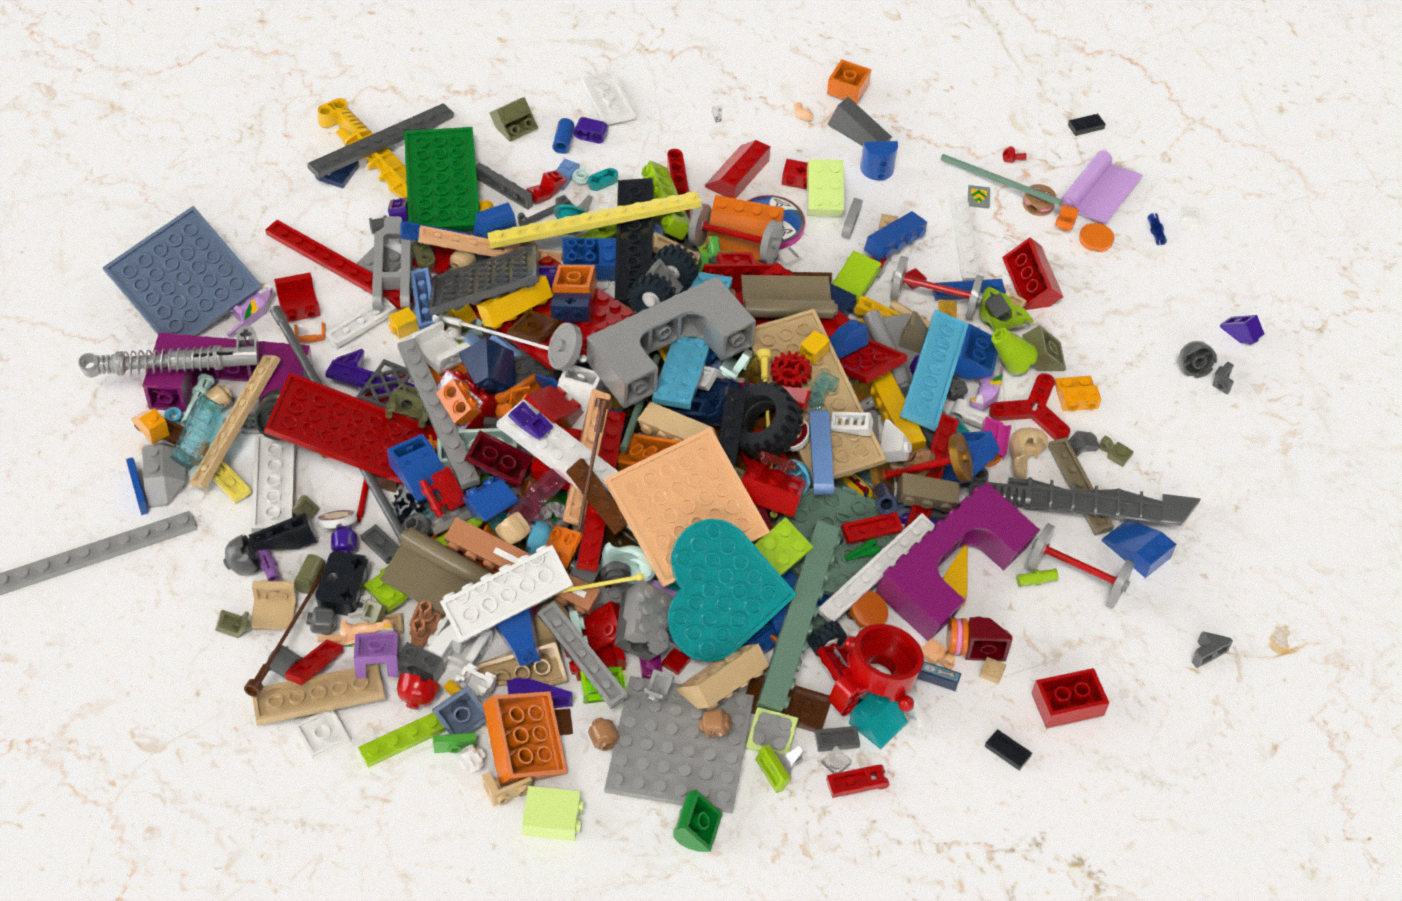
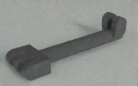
(522, 220)

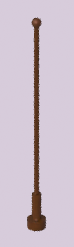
(602, 405)
(254, 686)

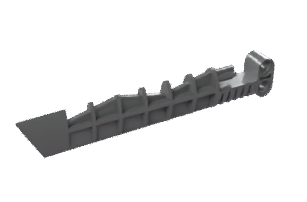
(1096, 502)

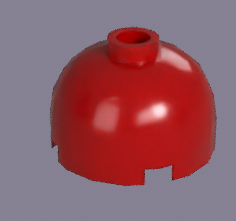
(416, 691)

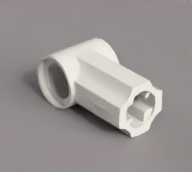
(967, 413)

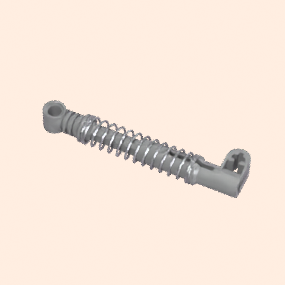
(176, 359)

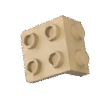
(273, 604)

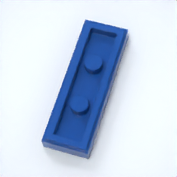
(137, 486)

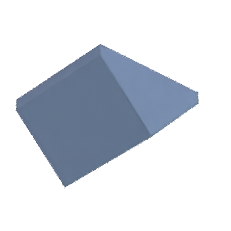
(461, 712)

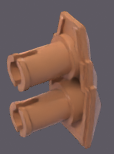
(423, 623)

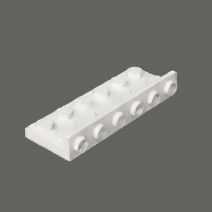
(506, 593)

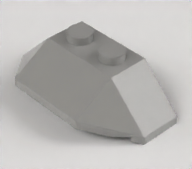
(161, 475)

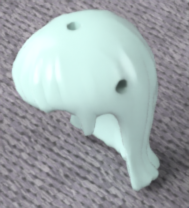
(632, 556)

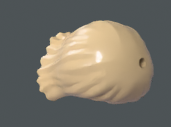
(1024, 444)

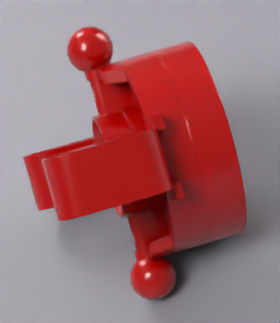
(883, 646)

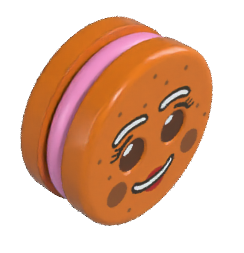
(957, 636)

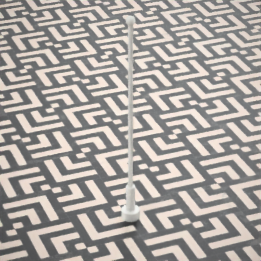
(459, 322)

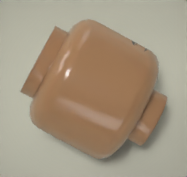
(715, 723)
(603, 734)

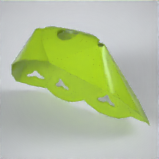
(1013, 322)

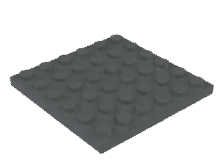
(484, 280)

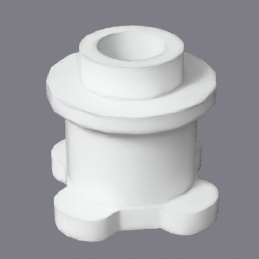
(455, 333)

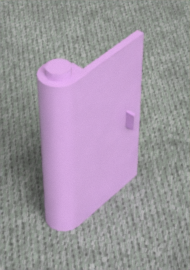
(1101, 188)

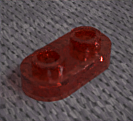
(784, 464)

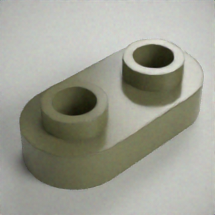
(423, 255)

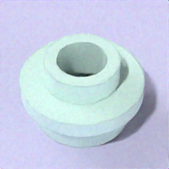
(580, 176)

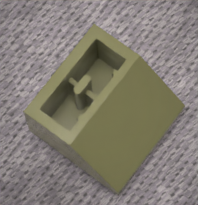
(514, 119)

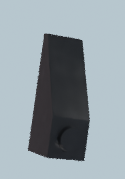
(288, 534)

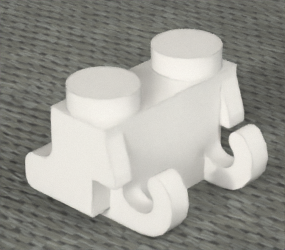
(478, 682)

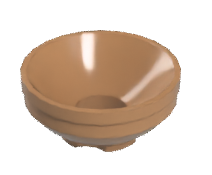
(920, 456)

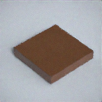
(534, 327)

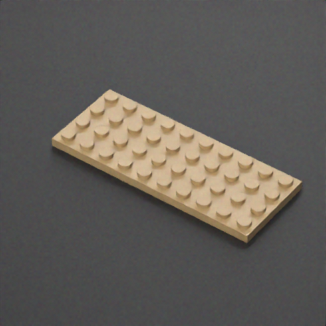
(849, 451)

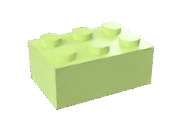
(825, 187)

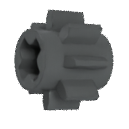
(957, 389)

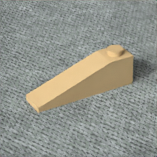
(549, 670)

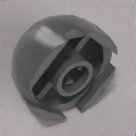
(1197, 359)
(241, 557)

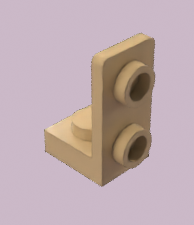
(500, 795)

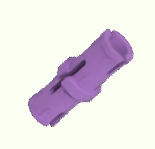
(271, 573)

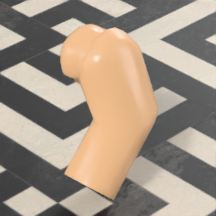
(801, 113)

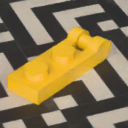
(866, 304)

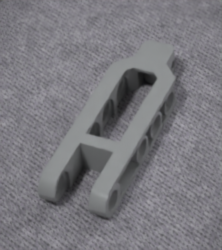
(391, 280)

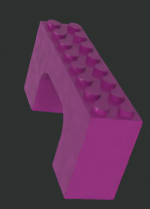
(175, 389)
(981, 522)

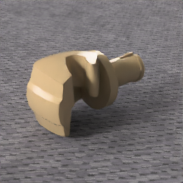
(513, 529)

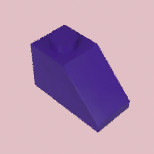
(399, 207)
(1243, 328)

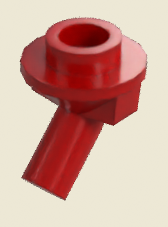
(1010, 156)

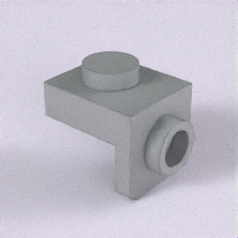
(659, 686)

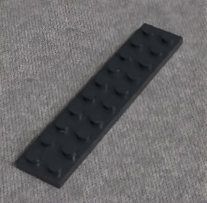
(633, 238)

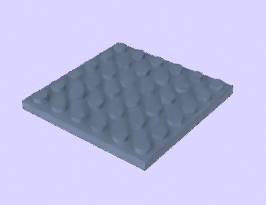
(182, 276)

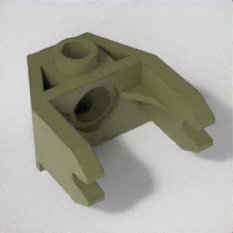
(414, 409)

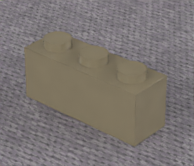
(927, 492)

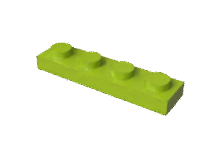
(401, 739)

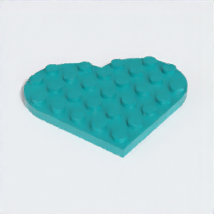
(723, 592)

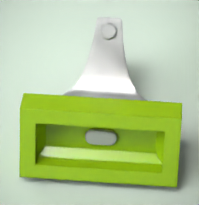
(778, 766)

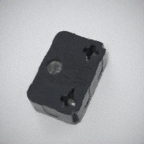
(343, 582)

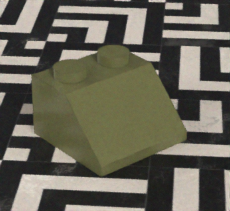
(1049, 350)

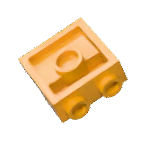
(1077, 393)

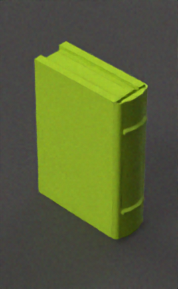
(857, 274)

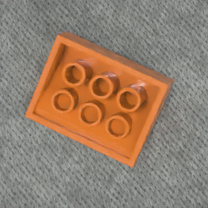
(743, 217)
(524, 737)

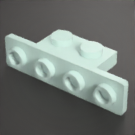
(732, 367)

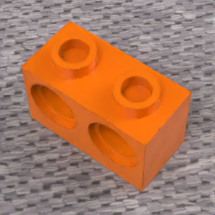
(455, 403)

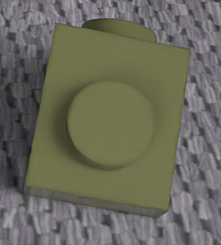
(232, 623)

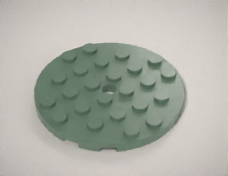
(837, 509)

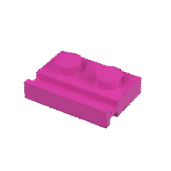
(1000, 432)

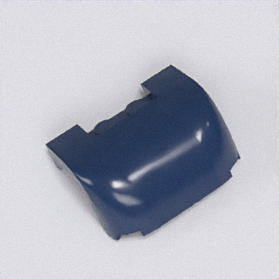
(708, 405)

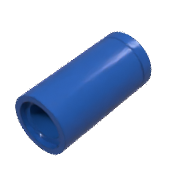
(563, 136)

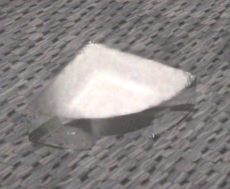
(717, 113)

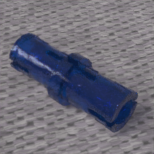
(1157, 229)

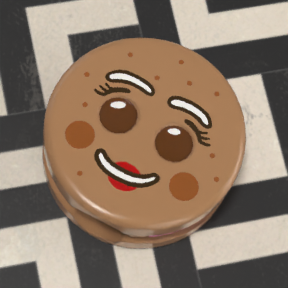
(1036, 205)

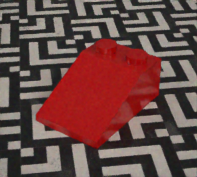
(556, 406)

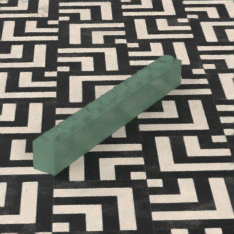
(798, 618)

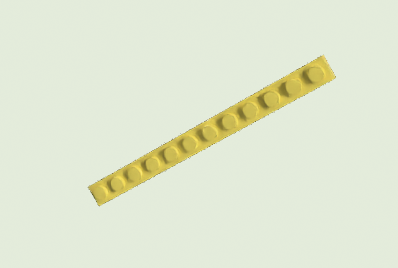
(594, 219)

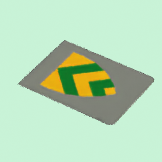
(979, 196)

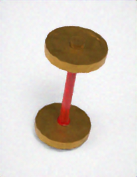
(959, 458)

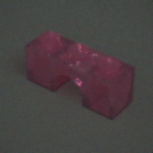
(538, 495)

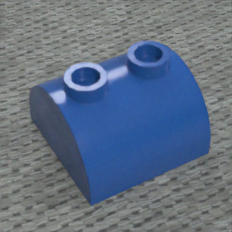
(878, 159)
(494, 218)

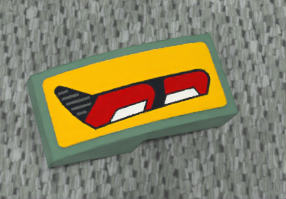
(858, 483)

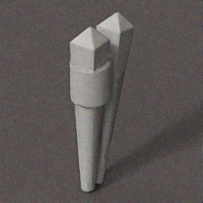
(586, 203)

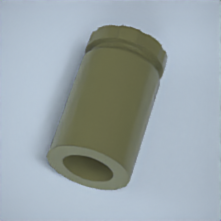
(309, 573)

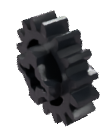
(406, 504)

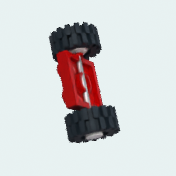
(828, 645)

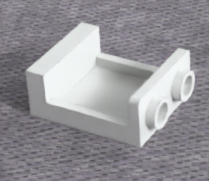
(439, 348)
(473, 650)

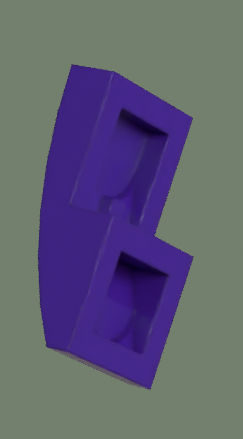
(533, 424)

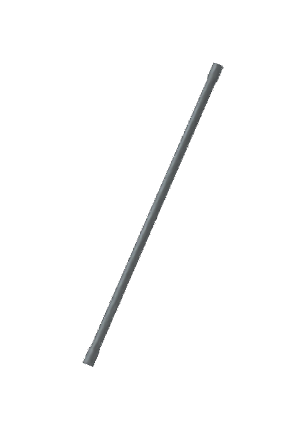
(370, 479)

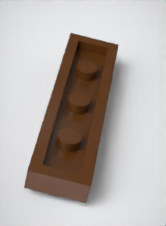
(598, 496)

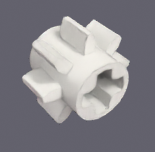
(471, 758)

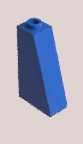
(521, 637)

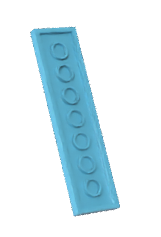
(934, 370)

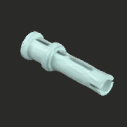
(198, 391)

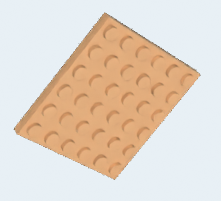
(679, 489)

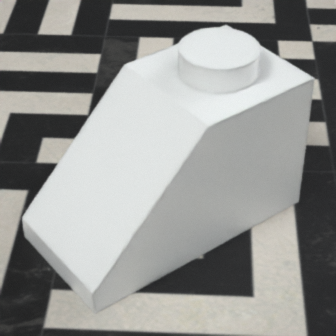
(894, 443)

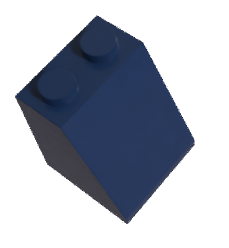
(490, 365)

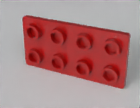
(734, 265)

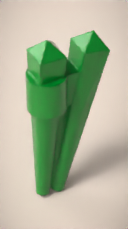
(864, 550)

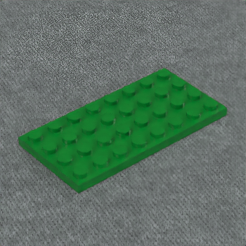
(441, 177)

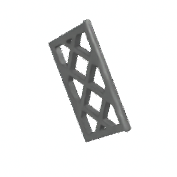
(378, 373)

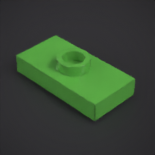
(453, 742)

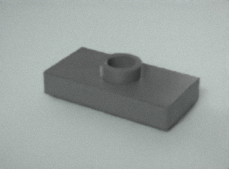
(841, 737)

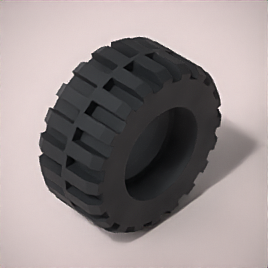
(781, 431)

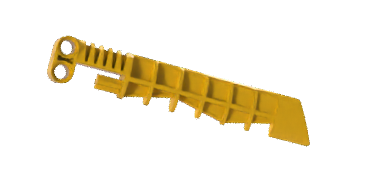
(352, 130)

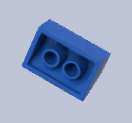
(977, 355)

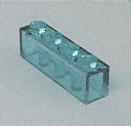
(196, 433)

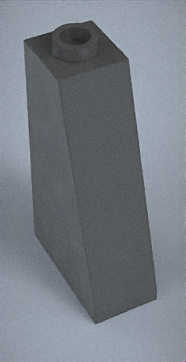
(856, 123)

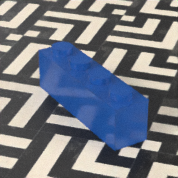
(895, 236)

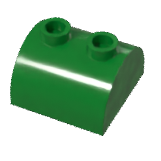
(697, 823)

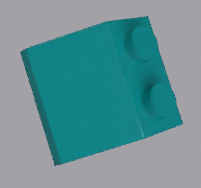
(878, 719)

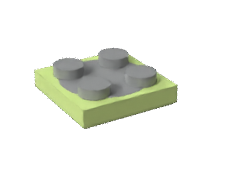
(772, 729)

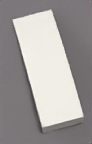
(446, 643)

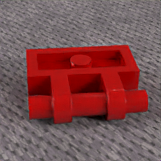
(448, 489)

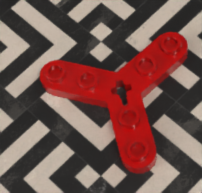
(1023, 409)

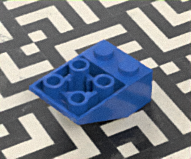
(591, 251)
(982, 449)
(413, 462)

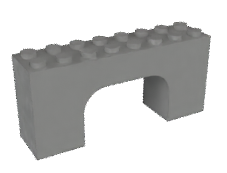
(702, 312)

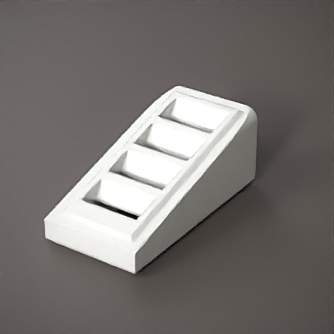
(859, 429)

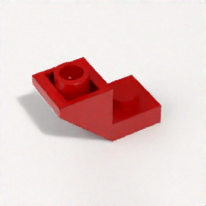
(549, 185)

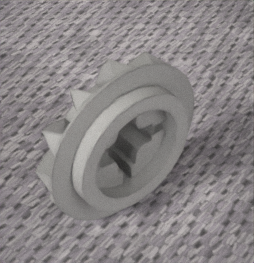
(546, 513)

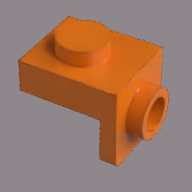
(1067, 217)

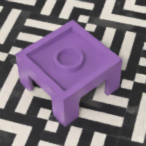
(376, 648)

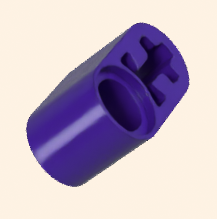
(590, 130)

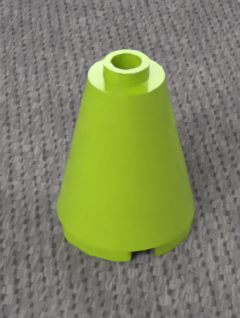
(1014, 351)

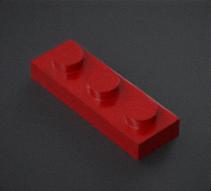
(871, 528)
(314, 662)

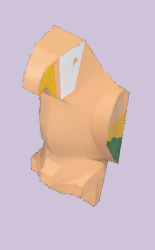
(348, 631)

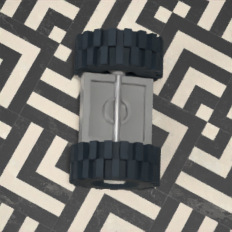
(668, 275)

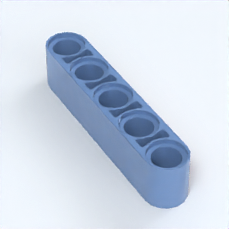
(821, 452)

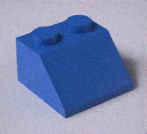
(489, 499)

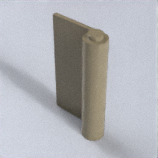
(787, 295)
(429, 569)

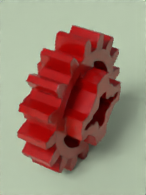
(791, 370)

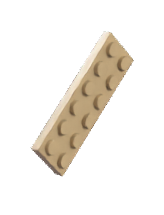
(317, 695)

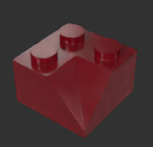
(987, 640)

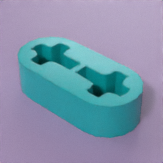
(603, 179)

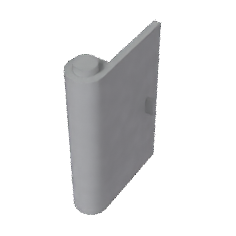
(888, 332)

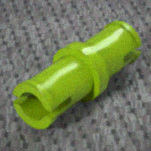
(1037, 577)

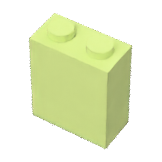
(552, 813)

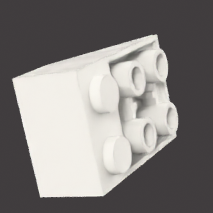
(578, 384)

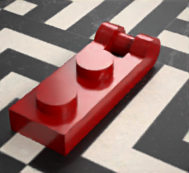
(857, 781)

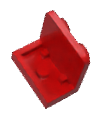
(601, 626)

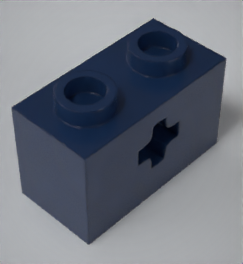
(572, 307)

